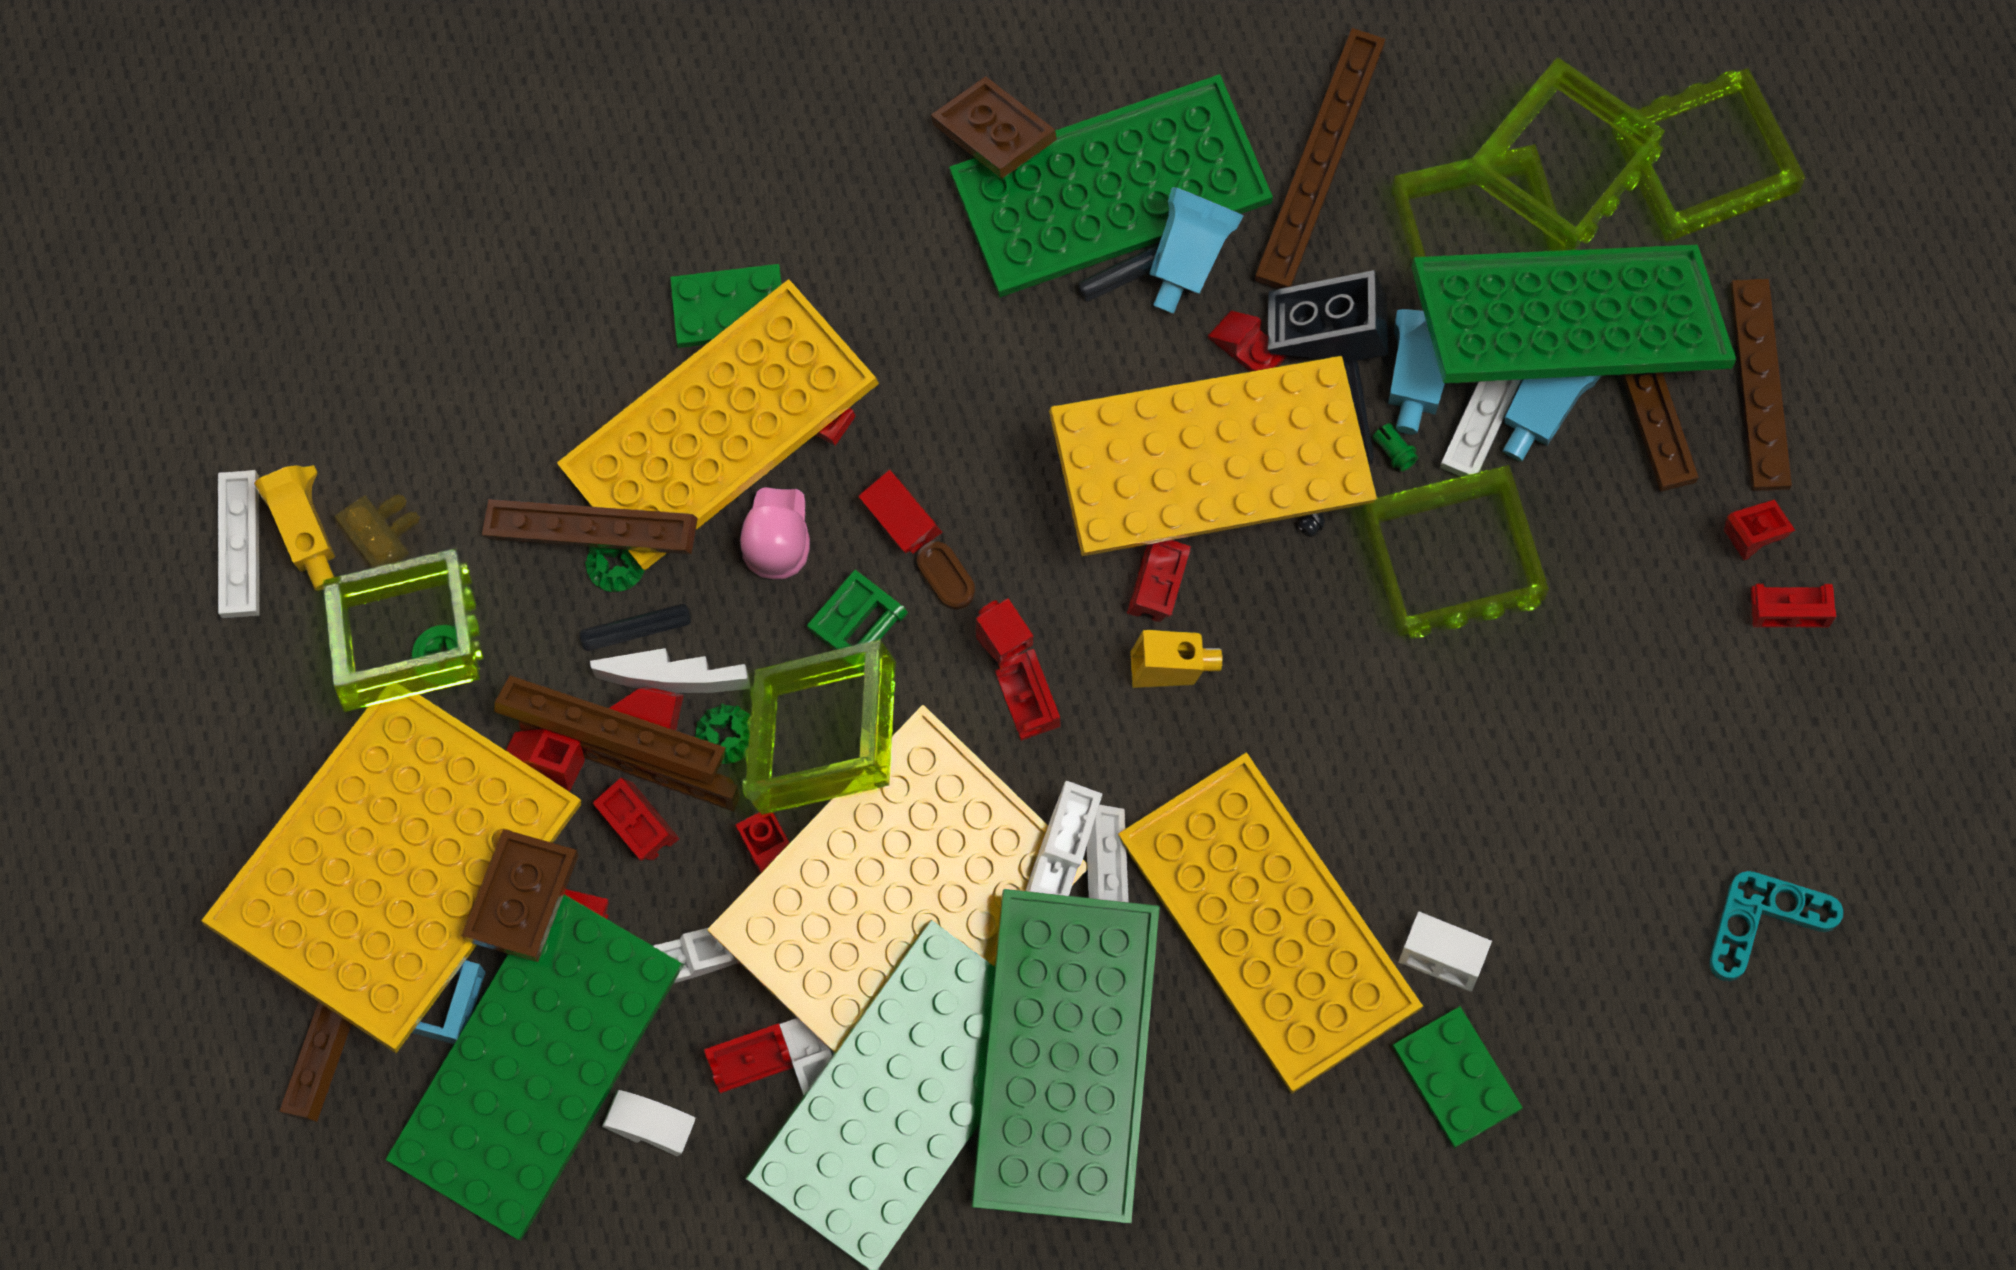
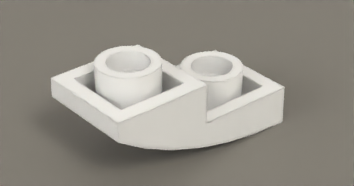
(648, 1121)

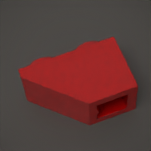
(1002, 631)
(653, 706)
(549, 754)
(763, 838)

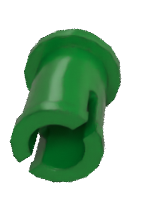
(1396, 448)

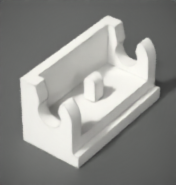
(1445, 951)

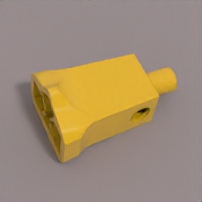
(290, 501)

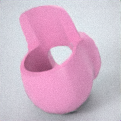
(776, 534)

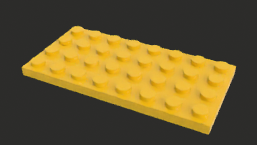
(723, 415)
(1212, 455)
(1269, 922)

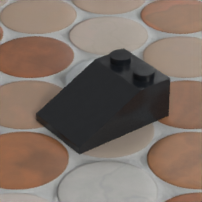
(1330, 318)

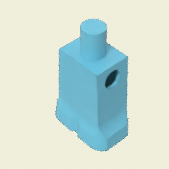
(1189, 245)
(1416, 373)
(1541, 409)

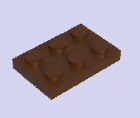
(993, 127)
(520, 895)

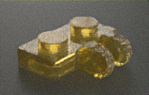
(371, 532)

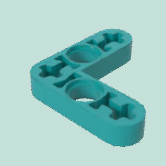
(1751, 912)

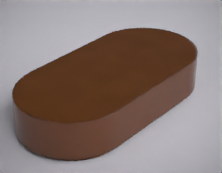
(946, 575)

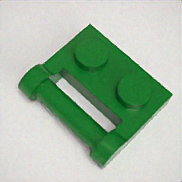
(849, 609)

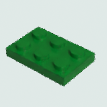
(714, 300)
(1457, 1077)

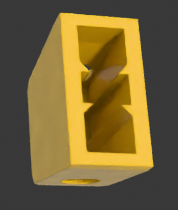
(1171, 659)

